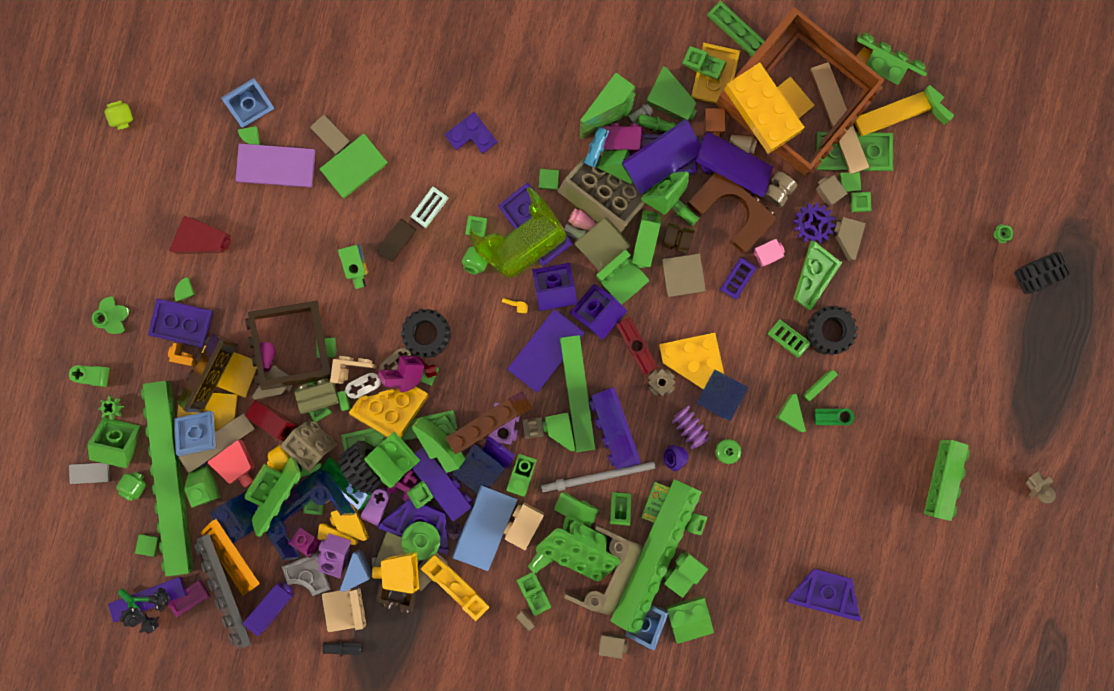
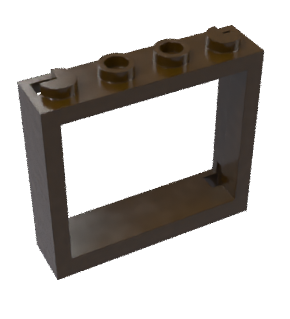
(257, 358)

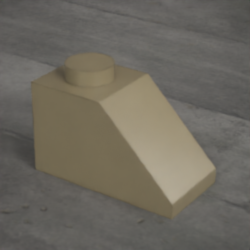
(849, 236)
(274, 372)

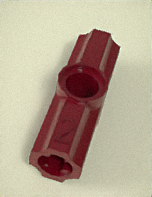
(643, 357)

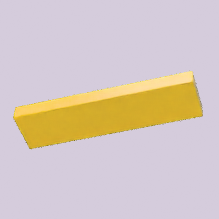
(892, 113)

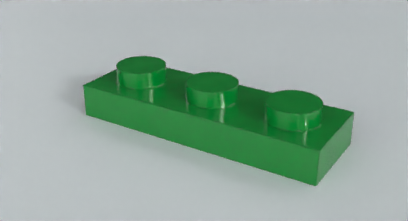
(353, 495)

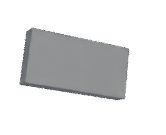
(89, 473)

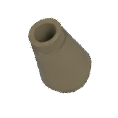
(744, 142)

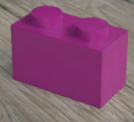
(624, 138)

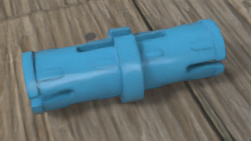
(596, 147)

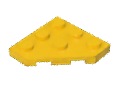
(693, 358)
(389, 410)

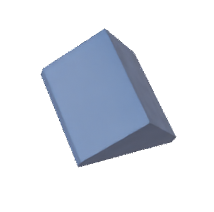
(248, 102)
(357, 571)
(651, 628)

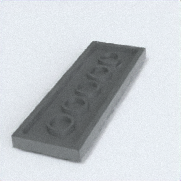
(224, 598)

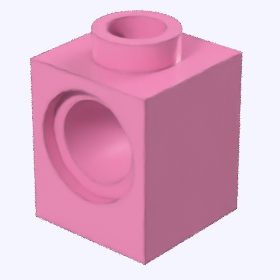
(769, 253)

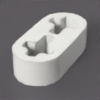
(360, 382)

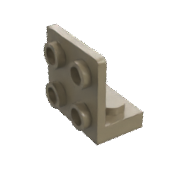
(308, 444)

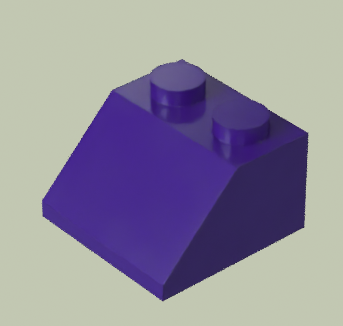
(554, 286)
(598, 311)

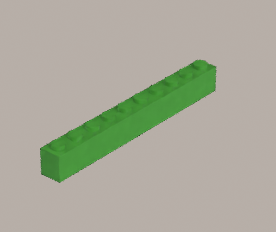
(168, 479)

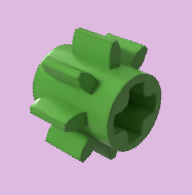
(116, 406)

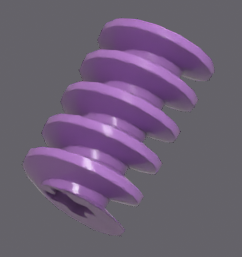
(690, 428)

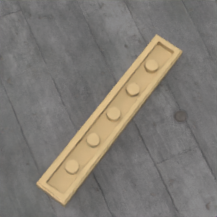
(835, 108)

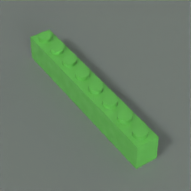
(655, 556)

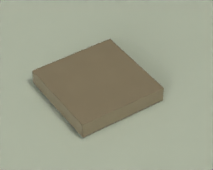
(683, 275)

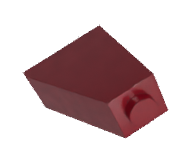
(199, 238)
(270, 420)

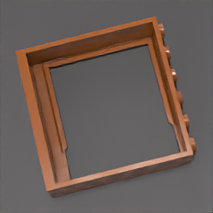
(791, 28)

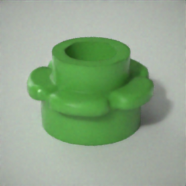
(1008, 233)

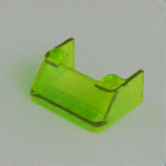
(525, 243)

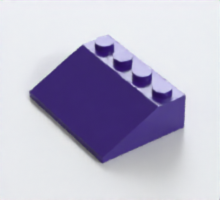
(615, 428)

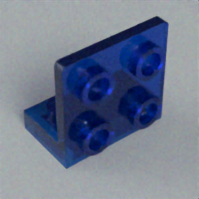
(478, 469)

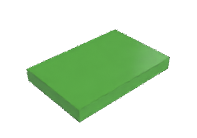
(353, 166)

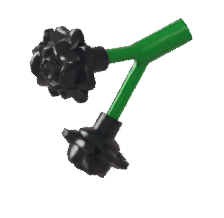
(134, 615)

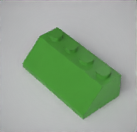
(946, 479)

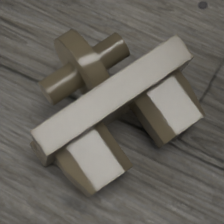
(1040, 487)

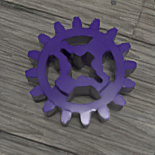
(812, 216)

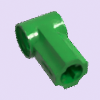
(831, 416)

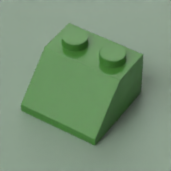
(114, 442)
(689, 619)

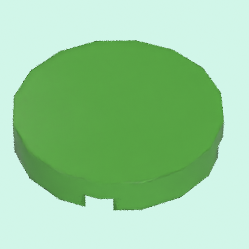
(421, 538)

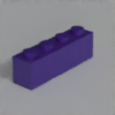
(442, 486)

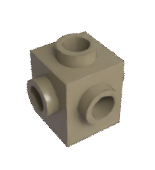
(654, 378)

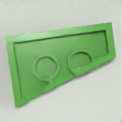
(815, 275)

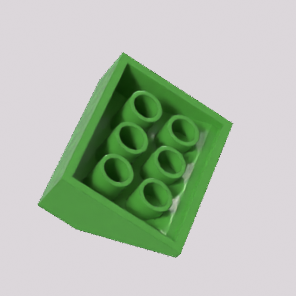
(609, 107)

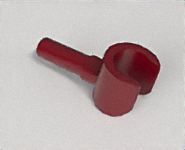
(430, 371)

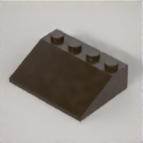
(206, 373)

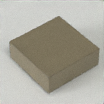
(525, 620)

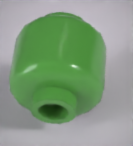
(473, 262)
(722, 446)
(131, 486)

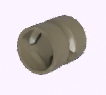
(779, 189)

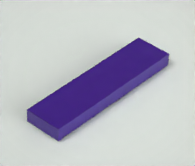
(174, 587)

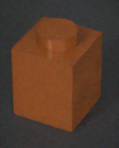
(714, 121)

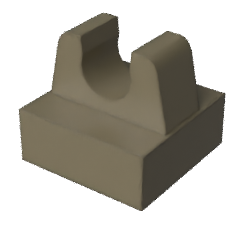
(533, 428)

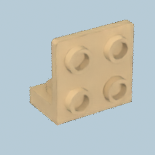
(339, 371)
(344, 610)

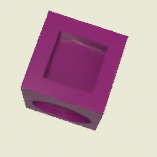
(305, 542)

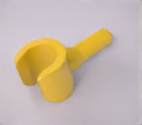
(521, 306)

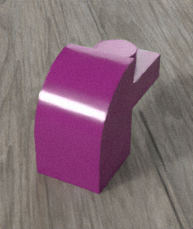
(406, 376)

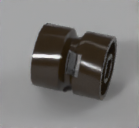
(678, 238)

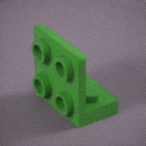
(622, 278)
(391, 459)

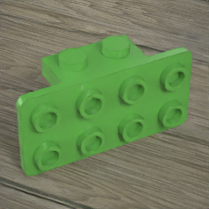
(887, 62)
(269, 492)
(580, 550)

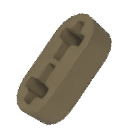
(393, 359)

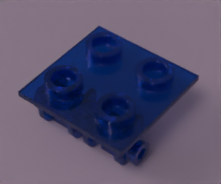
(722, 395)

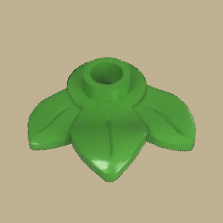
(113, 316)

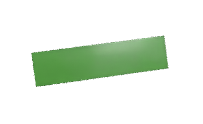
(735, 28)

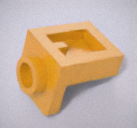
(185, 358)

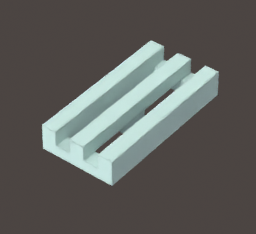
(420, 220)

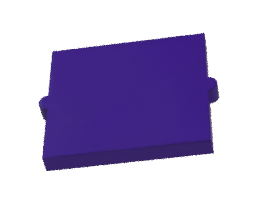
(499, 452)

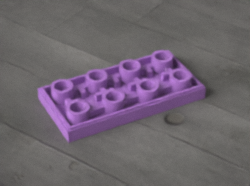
(275, 165)

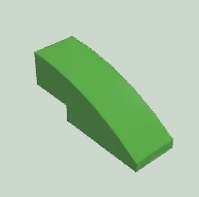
(436, 445)

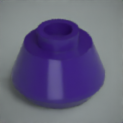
(675, 457)

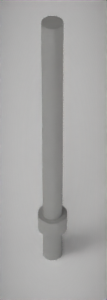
(561, 484)

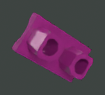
(405, 483)

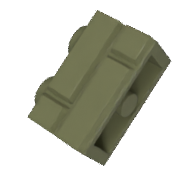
(316, 397)

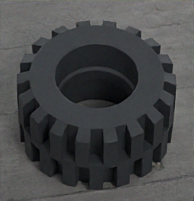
(1042, 273)
(411, 325)
(847, 325)
(357, 470)

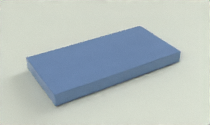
(484, 528)

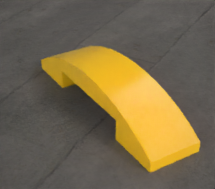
(455, 586)

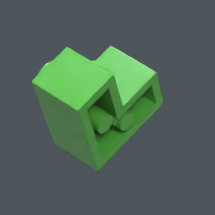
(684, 573)

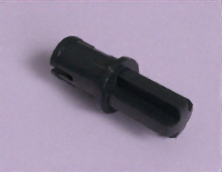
(342, 648)

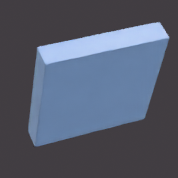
(194, 433)

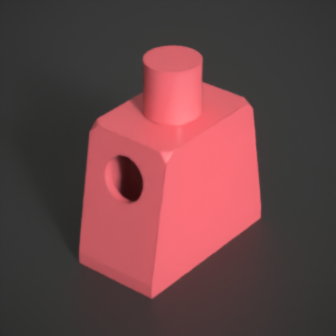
(234, 464)

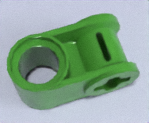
(91, 375)

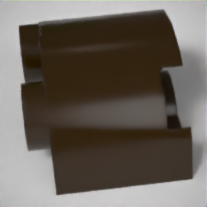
(391, 598)

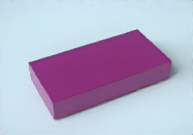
(195, 594)

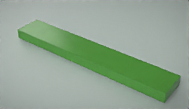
(577, 393)
(375, 438)

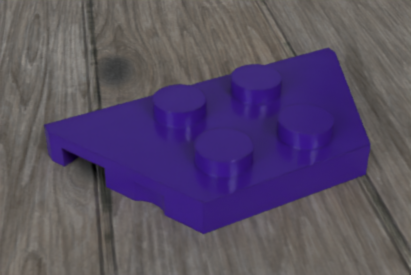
(408, 514)
(827, 594)

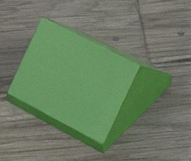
(666, 192)

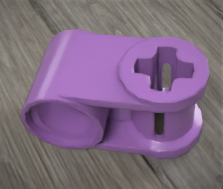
(374, 508)

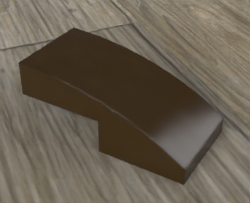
(396, 240)

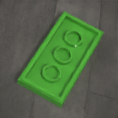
(876, 148)

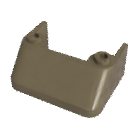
(628, 552)

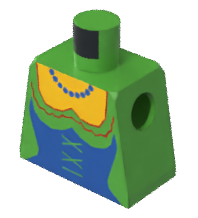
(350, 256)

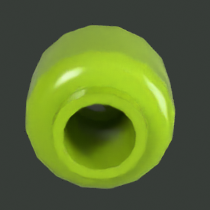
(118, 115)

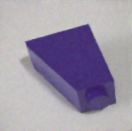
(269, 608)

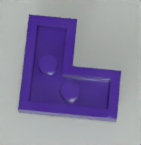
(471, 129)

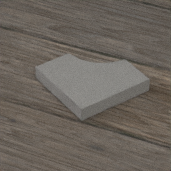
(306, 573)

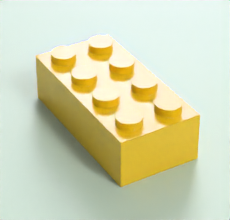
(764, 108)

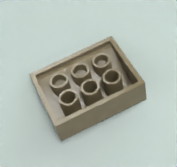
(602, 195)

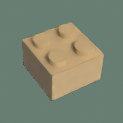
(524, 525)

